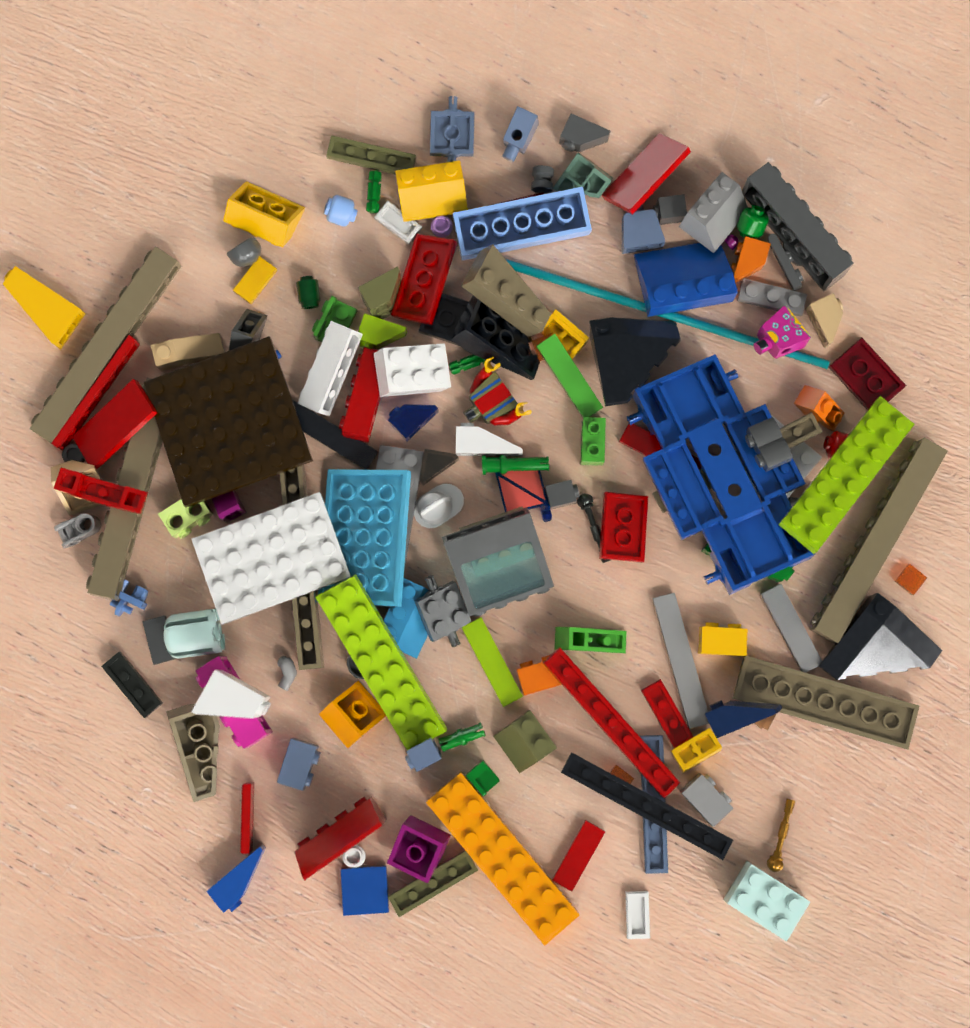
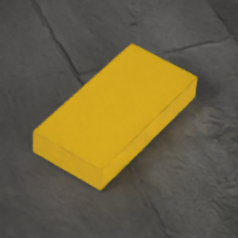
(255, 280)

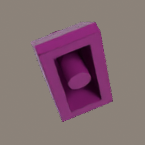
(228, 506)

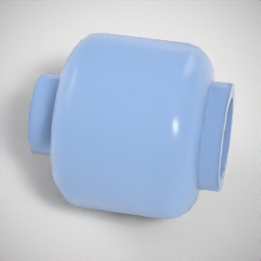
(340, 210)

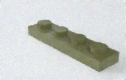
(369, 155)
(442, 878)

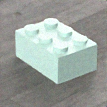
(766, 901)

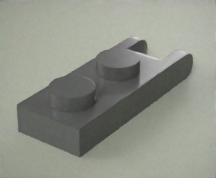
(784, 259)

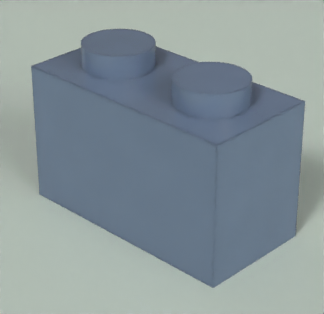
(423, 755)
(298, 764)

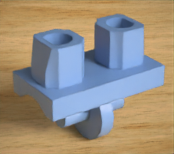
(137, 599)

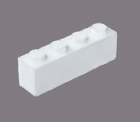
(329, 368)

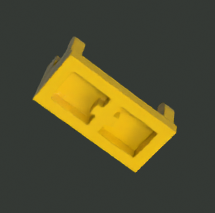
(568, 334)
(696, 750)

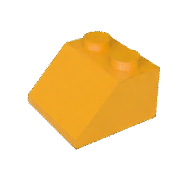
(352, 714)

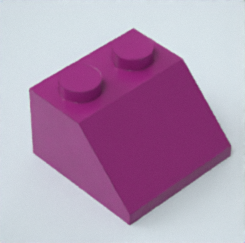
(418, 848)

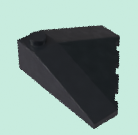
(490, 335)
(627, 352)
(879, 641)

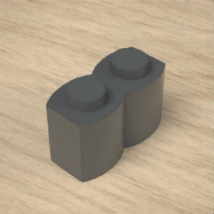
(768, 444)

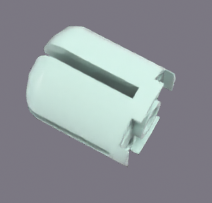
(193, 634)

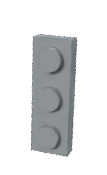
(771, 296)

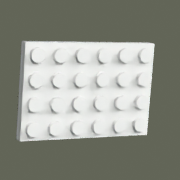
(271, 558)

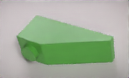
(590, 640)

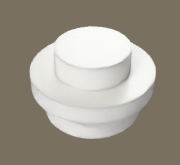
(354, 857)

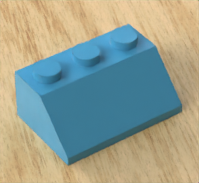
(406, 622)

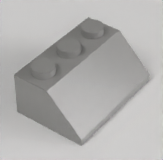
(715, 213)

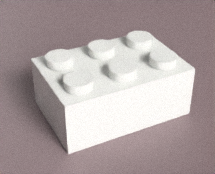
(412, 370)

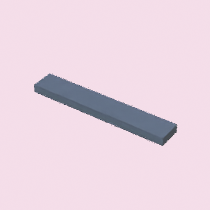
(653, 835)

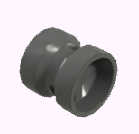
(542, 179)

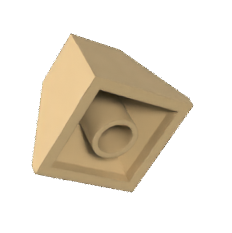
(71, 503)

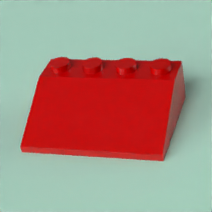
(339, 837)

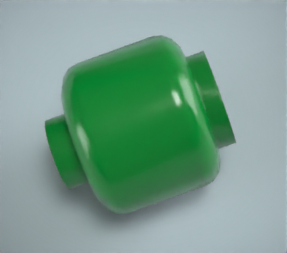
(752, 222)

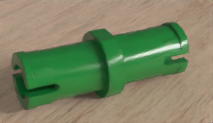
(462, 736)

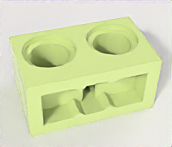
(189, 521)

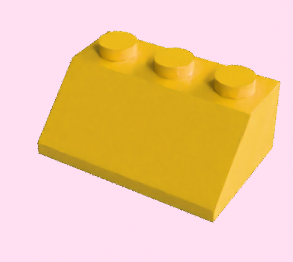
(431, 190)
(263, 214)

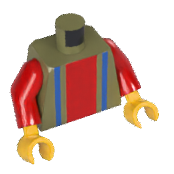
(492, 399)

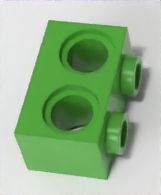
(593, 441)

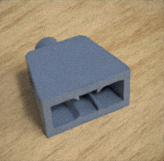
(523, 125)
(641, 231)

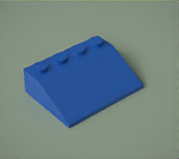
(684, 278)

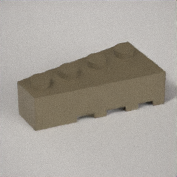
(504, 291)

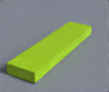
(492, 662)

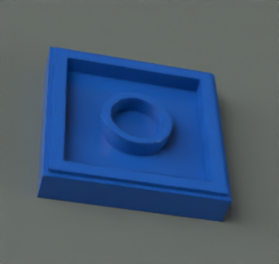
(364, 890)

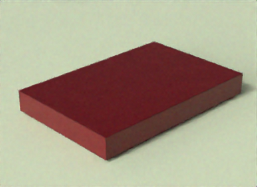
(866, 374)

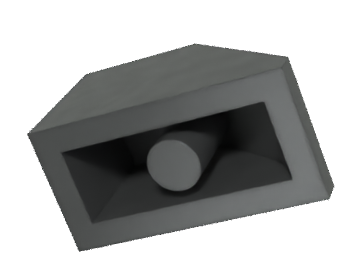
(582, 134)
(247, 329)

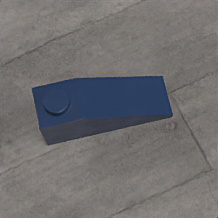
(737, 714)

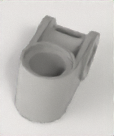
(73, 530)

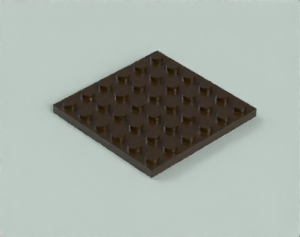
(228, 422)

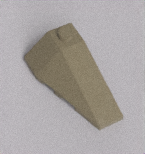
(198, 748)

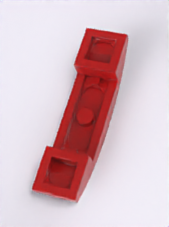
(100, 491)

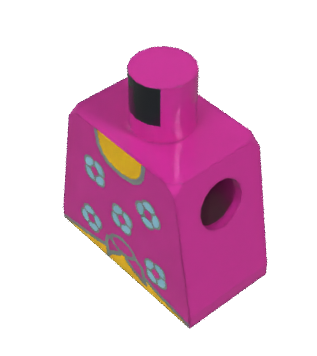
(781, 334)

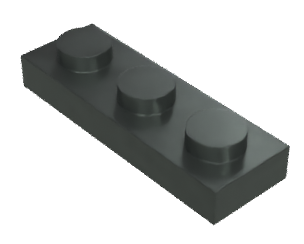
(132, 684)

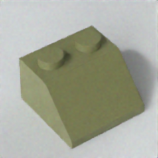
(381, 293)
(525, 741)

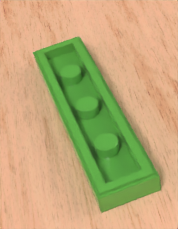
(569, 376)

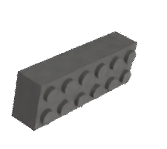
(797, 226)

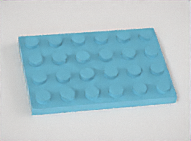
(371, 527)

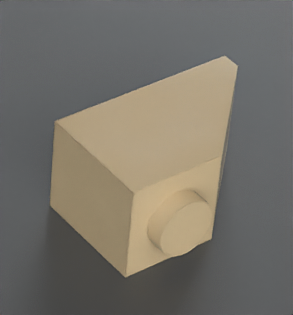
(826, 317)

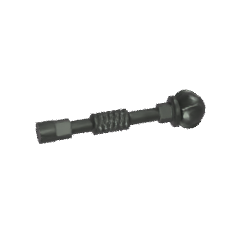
(585, 502)

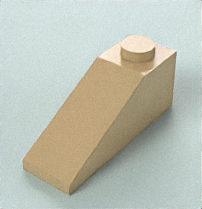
(186, 350)

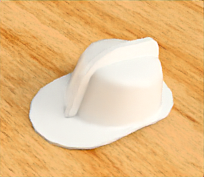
(438, 505)

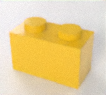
(722, 640)

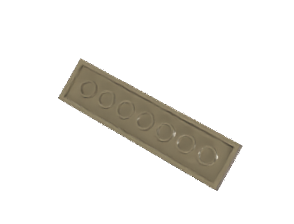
(827, 702)

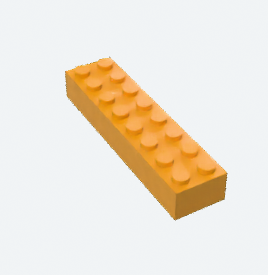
(502, 858)

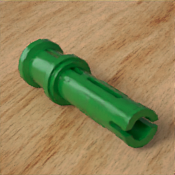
(503, 464)

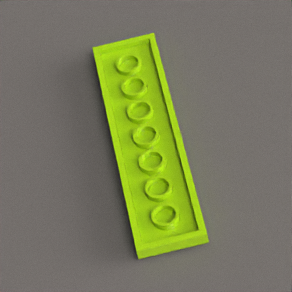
(846, 475)
(381, 662)

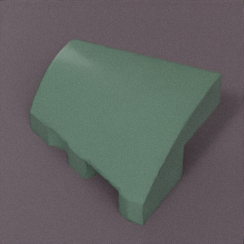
(584, 174)

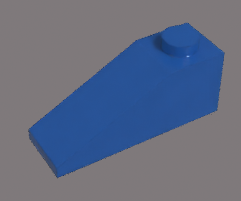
(233, 886)

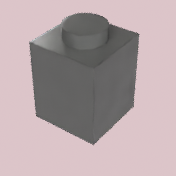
(670, 209)
(561, 494)

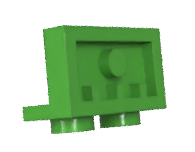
(333, 311)

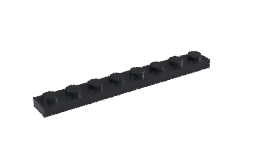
(647, 806)

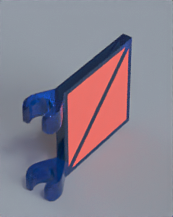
(524, 490)

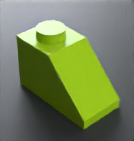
(379, 332)

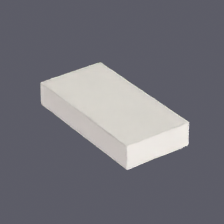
(392, 219)
(637, 915)

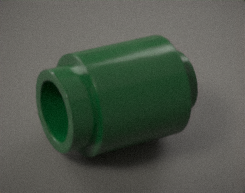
(308, 292)

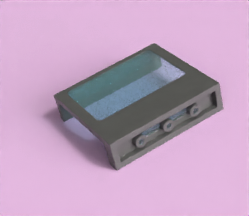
(498, 562)

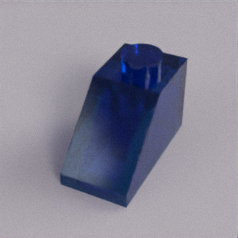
(411, 418)

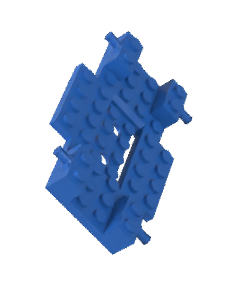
(694, 407)

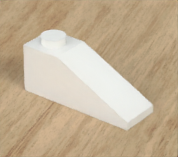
(477, 442)

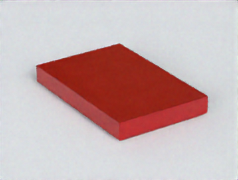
(623, 527)

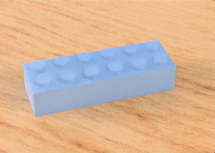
(523, 222)

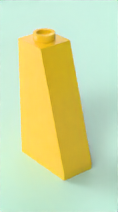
(47, 309)

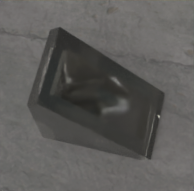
(435, 463)

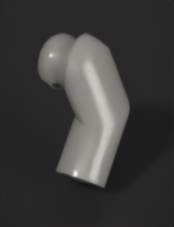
(288, 670)

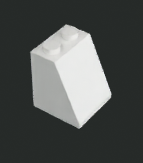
(231, 697)

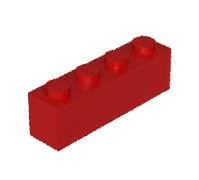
(363, 401)

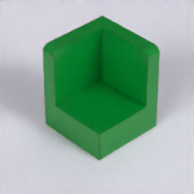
(482, 778)

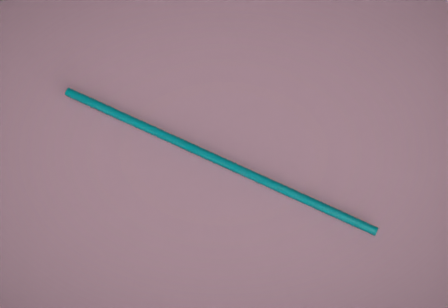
(740, 337)

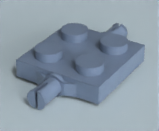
(452, 132)

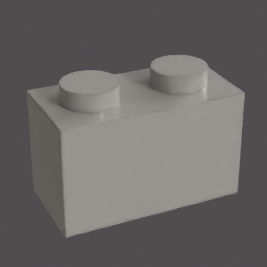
(706, 799)

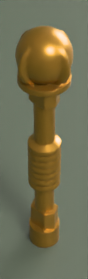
(775, 862)

